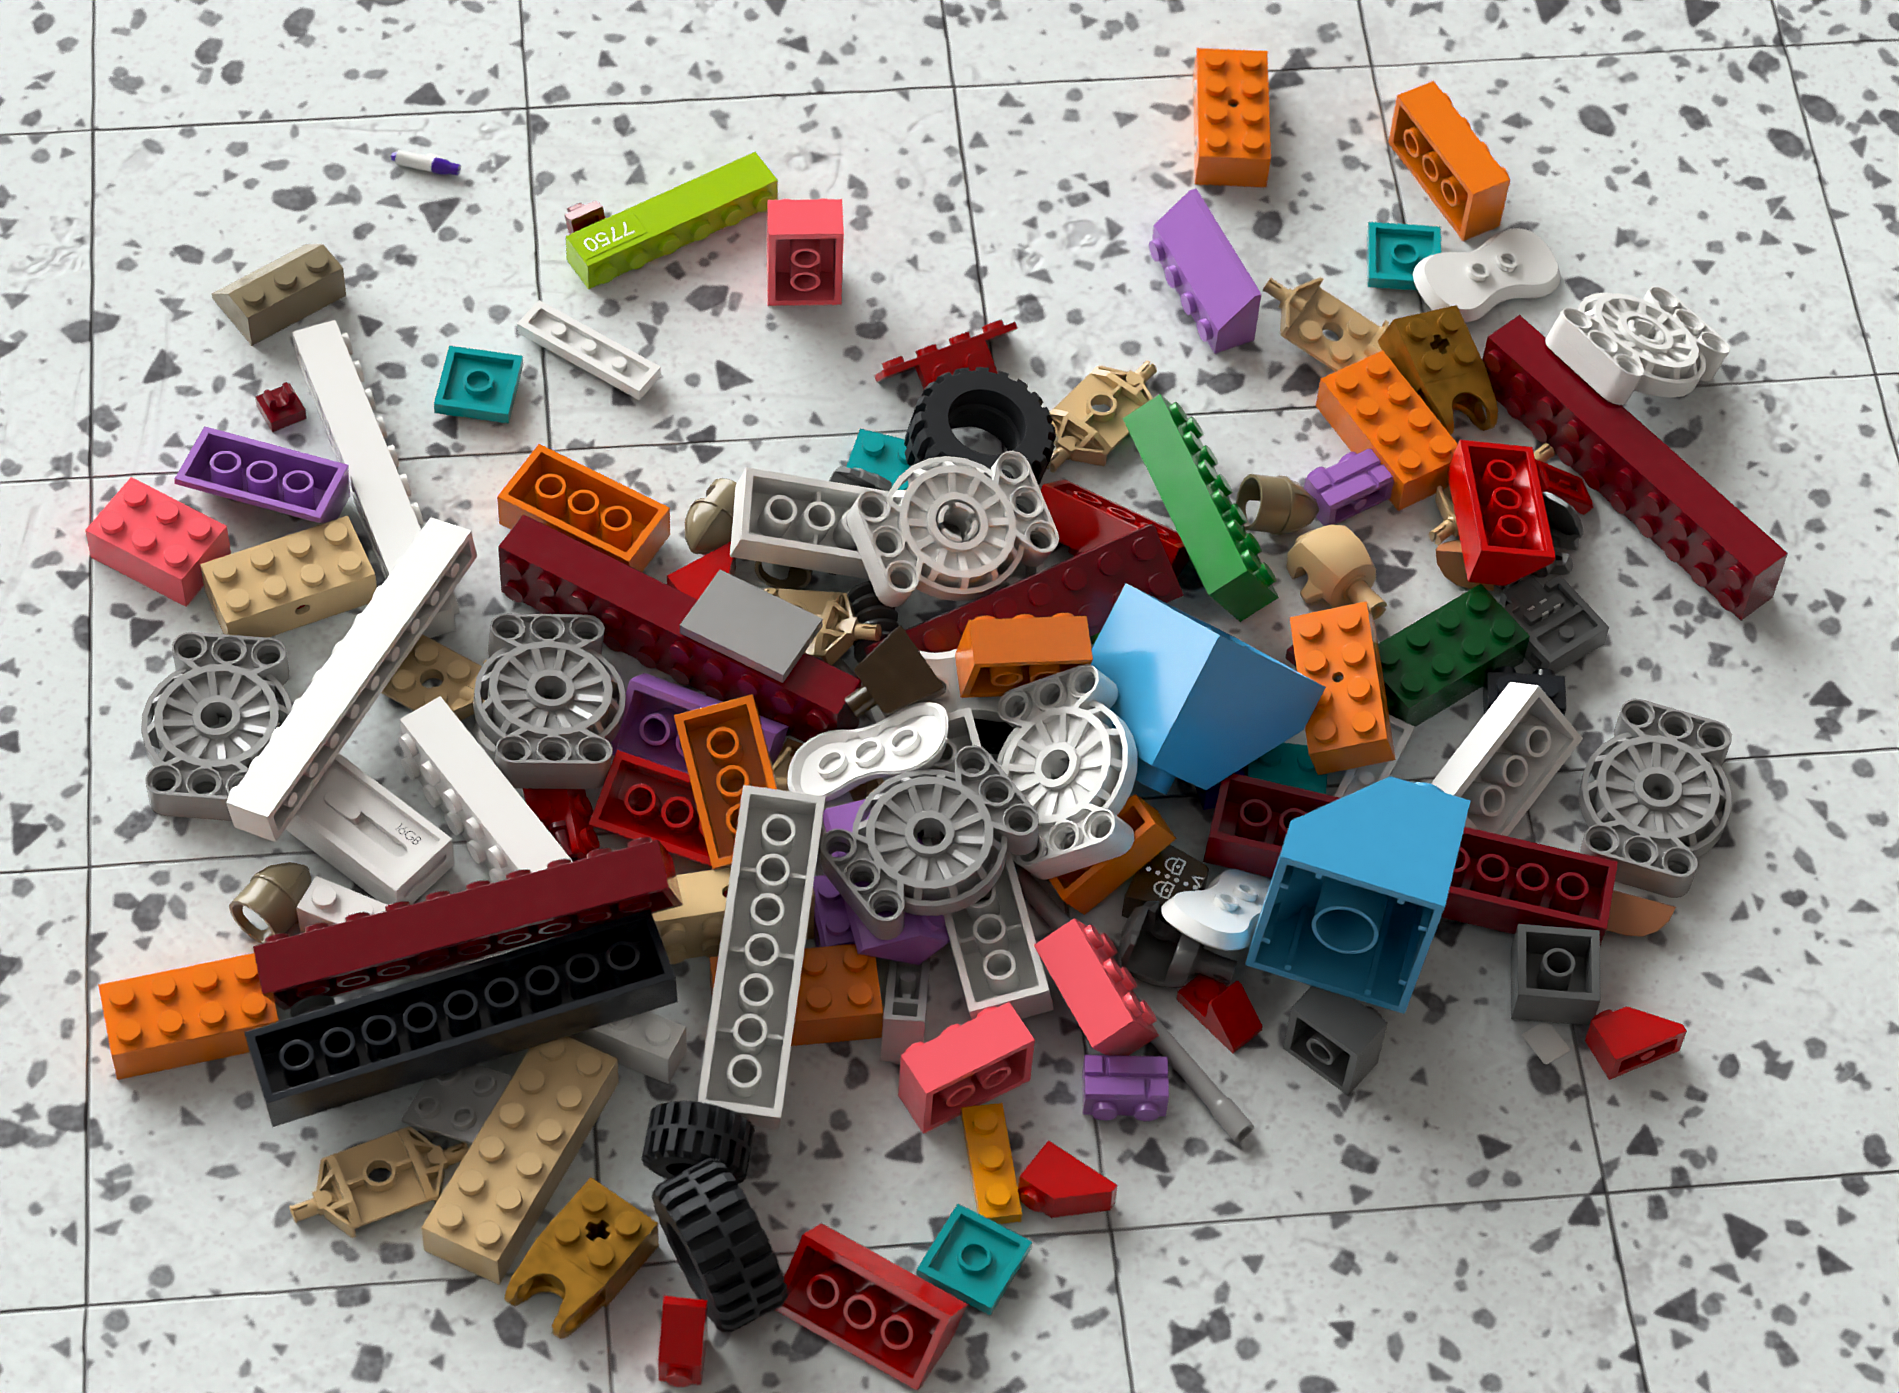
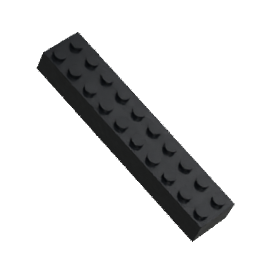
(461, 1017)

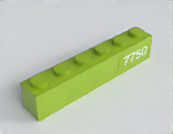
(671, 220)

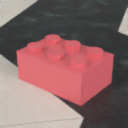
(804, 252)
(156, 540)
(1097, 989)
(965, 1066)

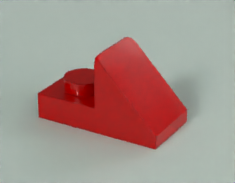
(1221, 1010)

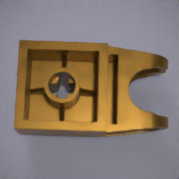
(1442, 365)
(585, 1255)

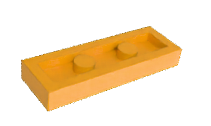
(991, 1163)

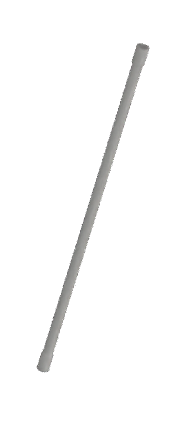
(1221, 1107)

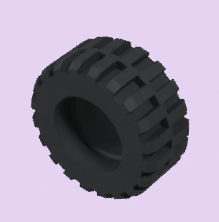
(986, 403)
(720, 1244)

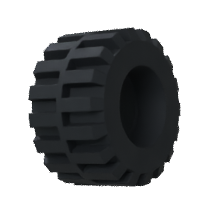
(692, 1132)

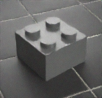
(1555, 974)
(1335, 1037)

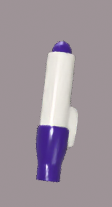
(429, 162)

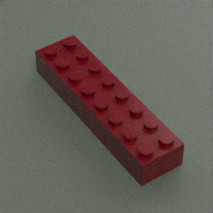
(1077, 586)

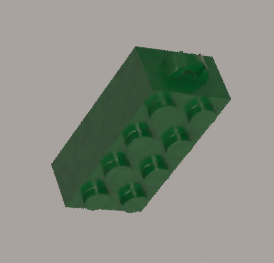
(1448, 655)

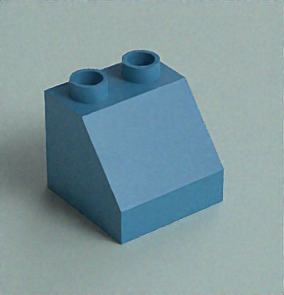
(1195, 693)
(1362, 891)

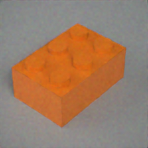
(1018, 651)

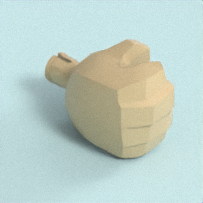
(1336, 568)

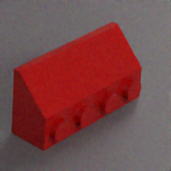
(1499, 512)
(1091, 520)
(651, 802)
(869, 1305)

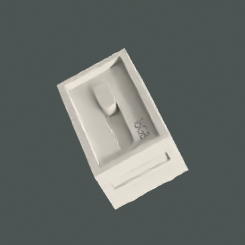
(371, 835)

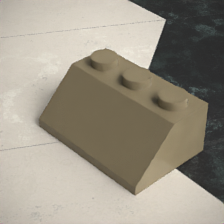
(282, 292)

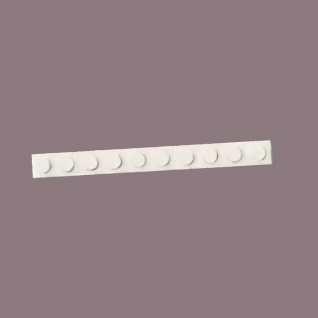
(360, 443)
(351, 680)
(638, 1042)

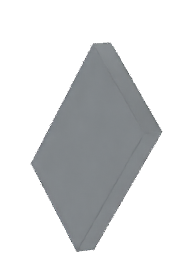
(751, 626)

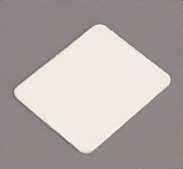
(1546, 1042)

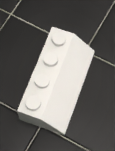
(1509, 758)

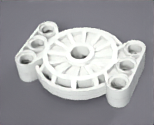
(1637, 345)
(973, 499)
(1061, 721)

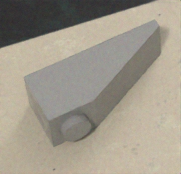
(904, 1008)

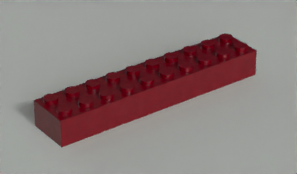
(1634, 470)
(645, 621)
(1494, 878)
(467, 924)

